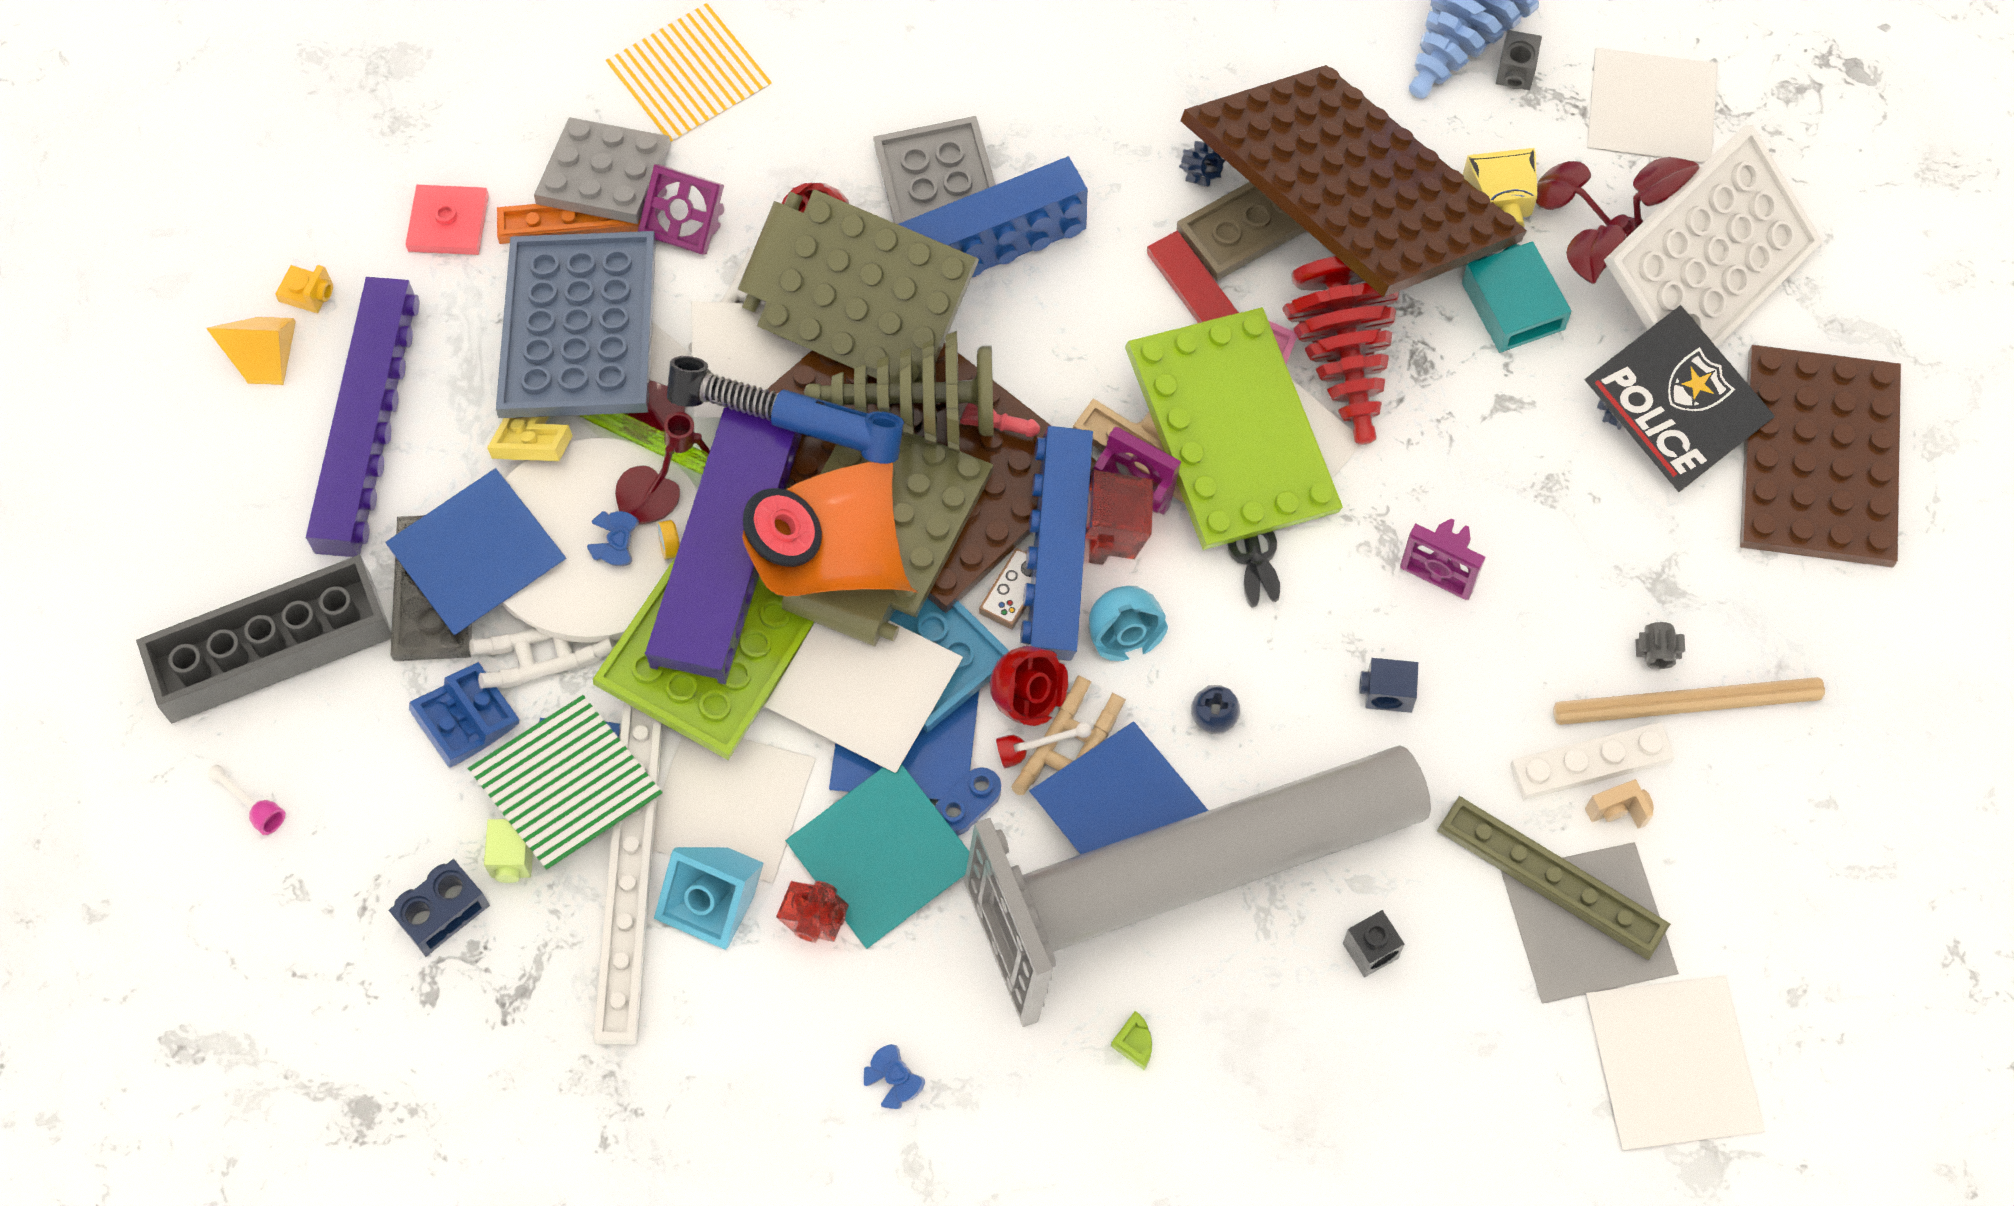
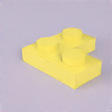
(529, 439)

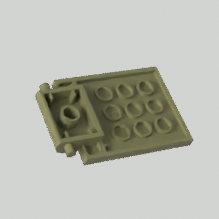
(853, 283)
(931, 505)

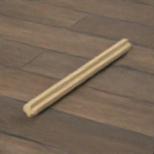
(1688, 700)

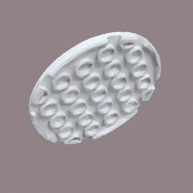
(580, 595)

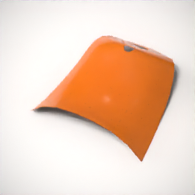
(857, 535)

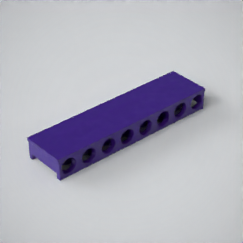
(712, 570)

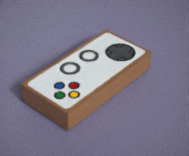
(1005, 597)

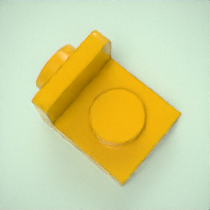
(305, 288)

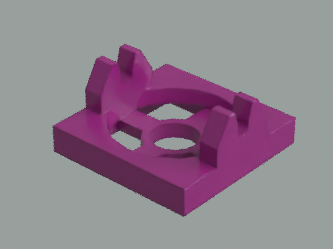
(654, 204)
(1162, 466)
(1437, 566)

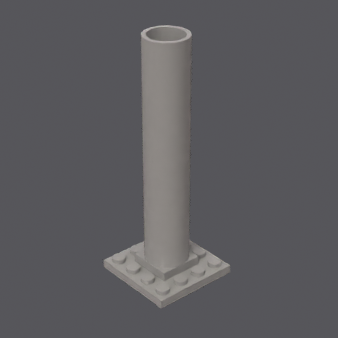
(1179, 863)

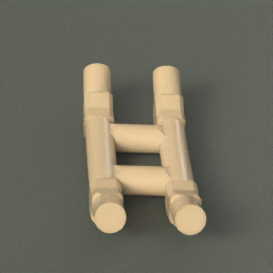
(1063, 722)

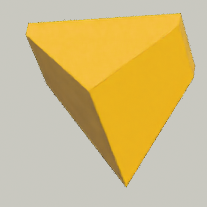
(257, 347)

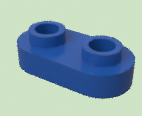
(977, 802)

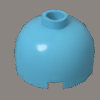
(1126, 621)

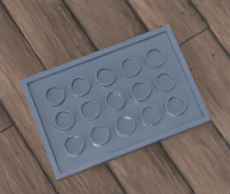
(577, 325)

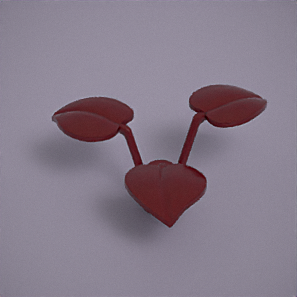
(1591, 246)
(641, 488)

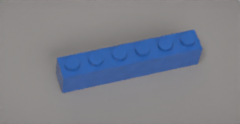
(1058, 541)

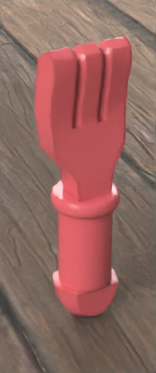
(1002, 422)

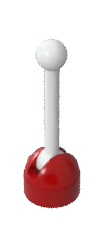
(1014, 749)

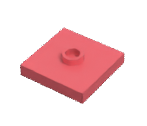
(447, 219)

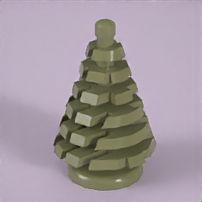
(929, 392)

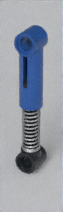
(874, 433)

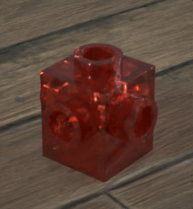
(813, 911)

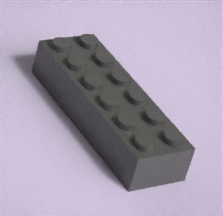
(263, 639)

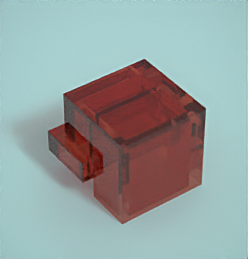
(1119, 515)

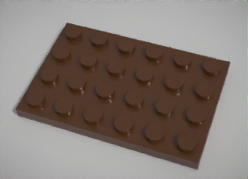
(1828, 462)

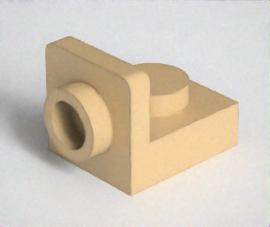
(1618, 801)

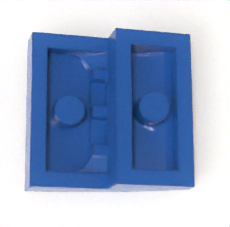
(462, 716)

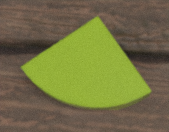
(1134, 1041)

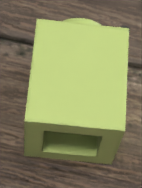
(506, 853)

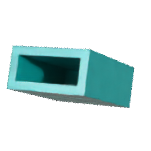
(1516, 296)

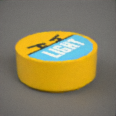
(668, 539)

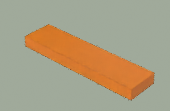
(545, 220)

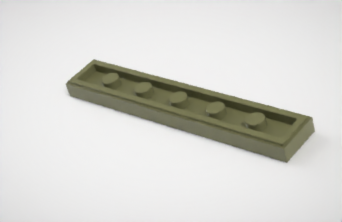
(1554, 877)

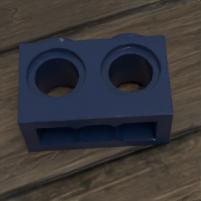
(446, 914)

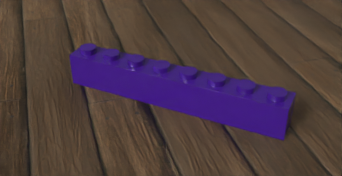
(362, 418)

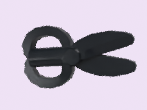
(1257, 568)

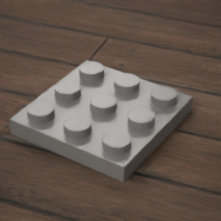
(932, 166)
(601, 170)

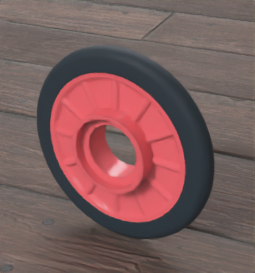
(762, 534)

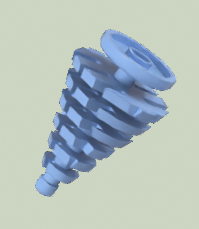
(1461, 30)

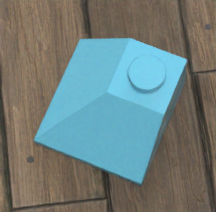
(708, 892)

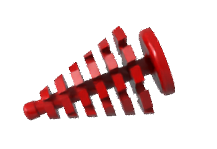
(1344, 328)

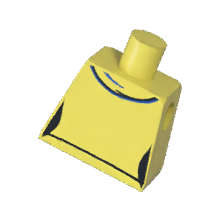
(1506, 178)

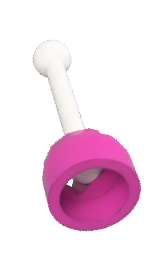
(264, 815)

